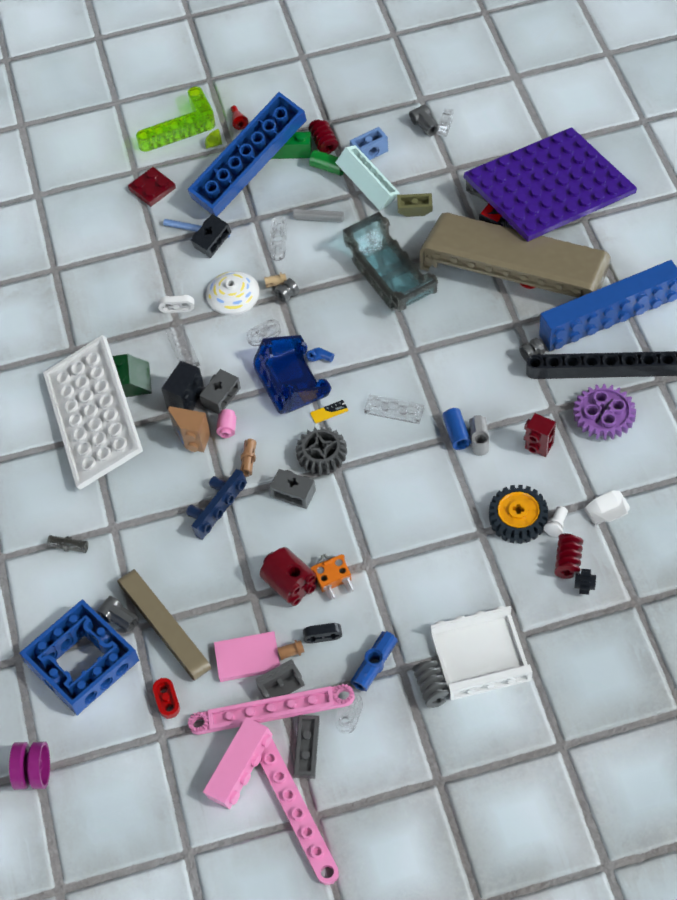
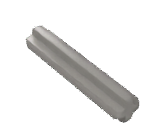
(318, 215)

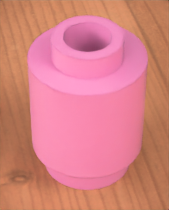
(226, 423)

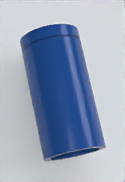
(456, 428)

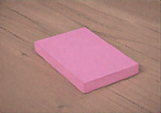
(246, 656)

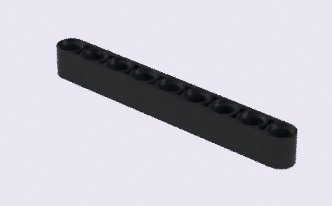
(602, 365)

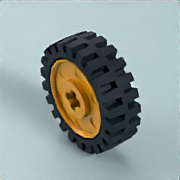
(521, 526)

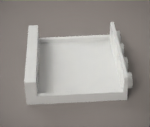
(480, 653)

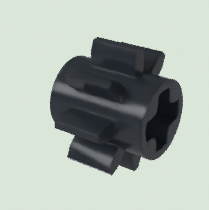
(585, 581)

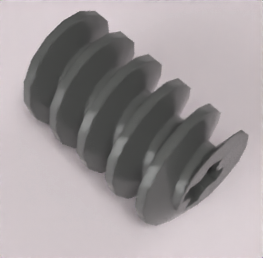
(431, 683)

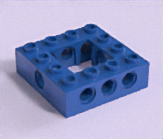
(60, 637)

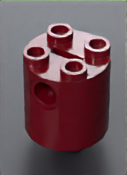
(288, 575)

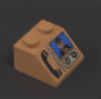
(190, 428)

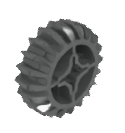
(311, 456)

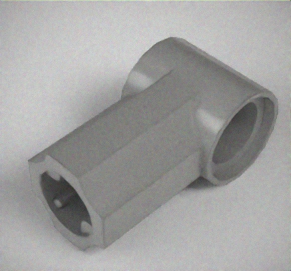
(479, 435)

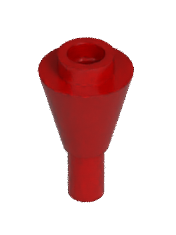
(238, 119)

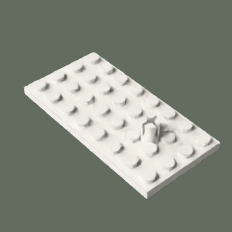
(92, 412)

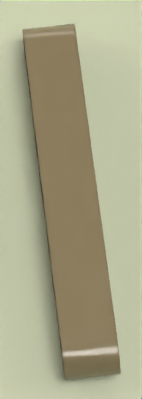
(164, 625)

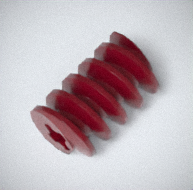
(323, 136)
(568, 556)

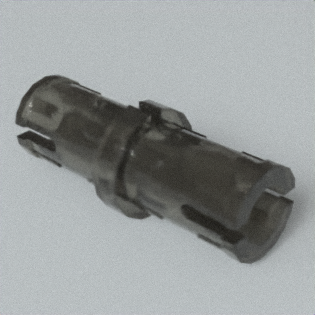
(77, 545)

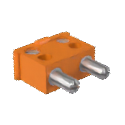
(330, 574)

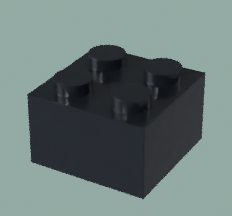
(183, 386)

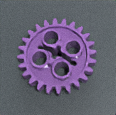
(596, 403)

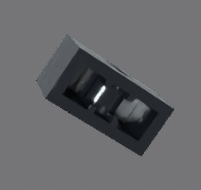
(211, 235)

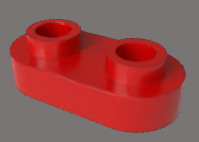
(166, 699)

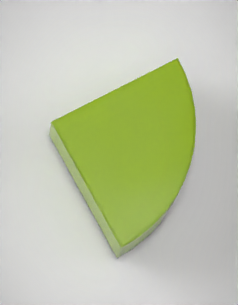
(213, 139)

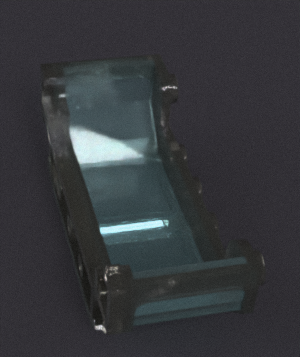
(386, 264)

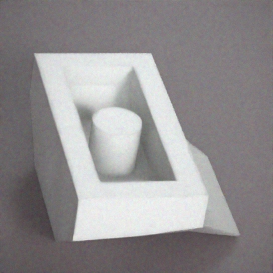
(607, 507)

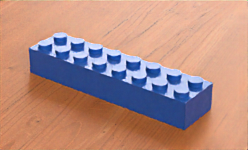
(247, 154)
(608, 305)

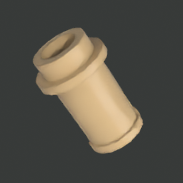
(275, 280)

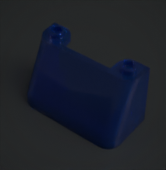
(286, 375)

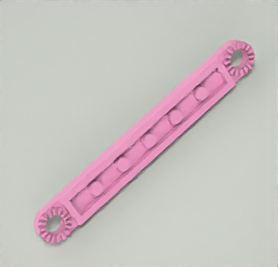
(271, 709)
(297, 814)

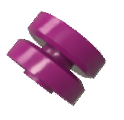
(29, 765)

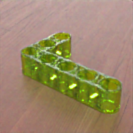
(181, 127)

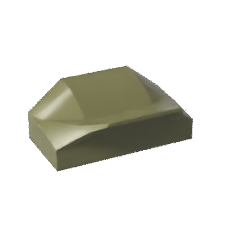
(415, 204)

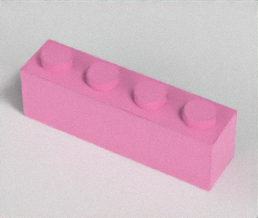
(238, 763)

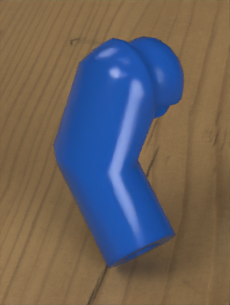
(319, 353)

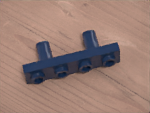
(222, 500)

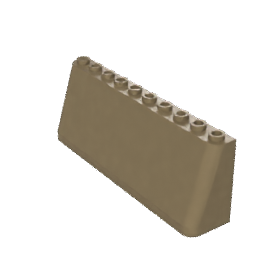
(508, 256)

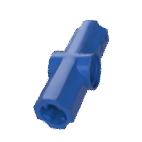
(368, 671)

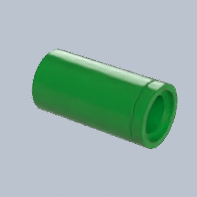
(325, 162)

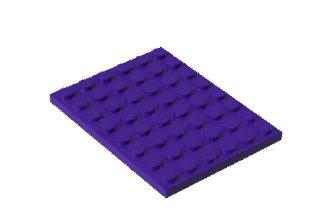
(549, 183)

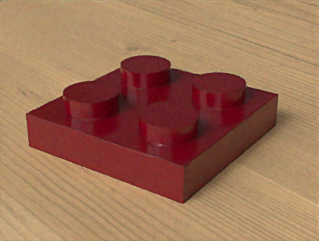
(152, 186)

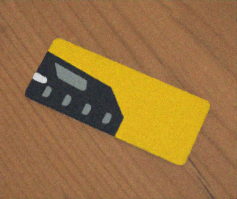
(329, 411)

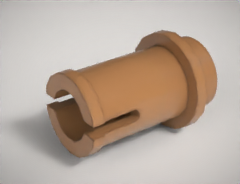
(291, 650)

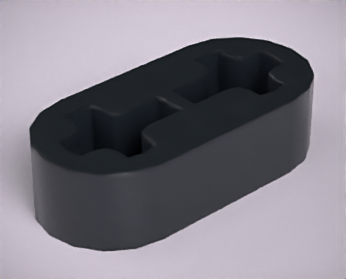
(322, 633)

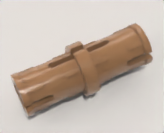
(248, 457)

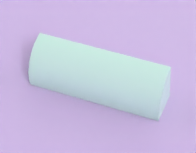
(367, 177)

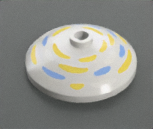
(232, 293)

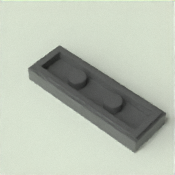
(306, 746)

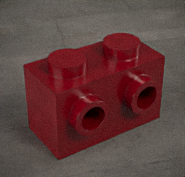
(539, 434)

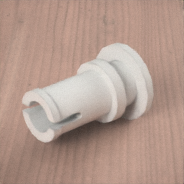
(555, 524)

